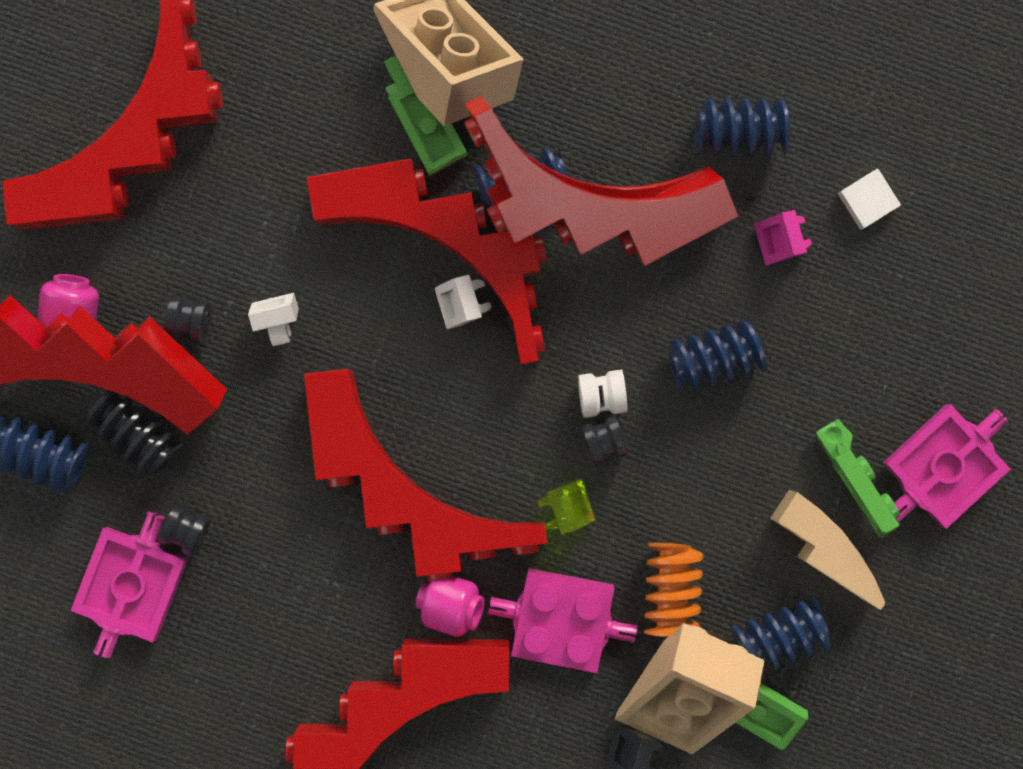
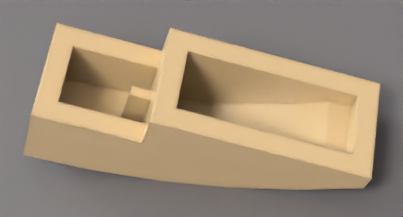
(827, 547)

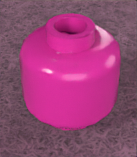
(65, 296)
(450, 605)

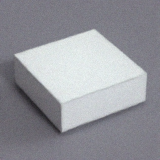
(869, 199)

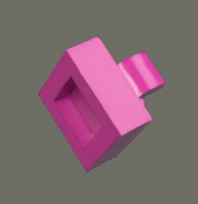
(781, 237)

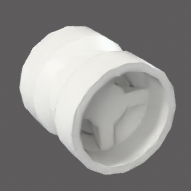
(612, 392)

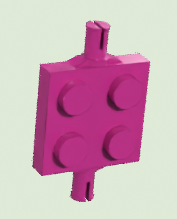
(947, 465)
(129, 584)
(562, 620)

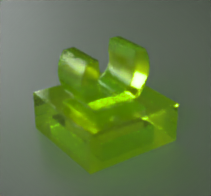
(569, 506)

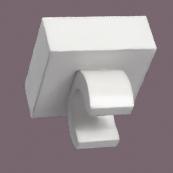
(459, 301)
(274, 315)

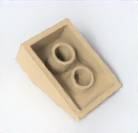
(449, 55)
(692, 689)

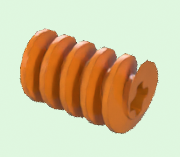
(673, 587)

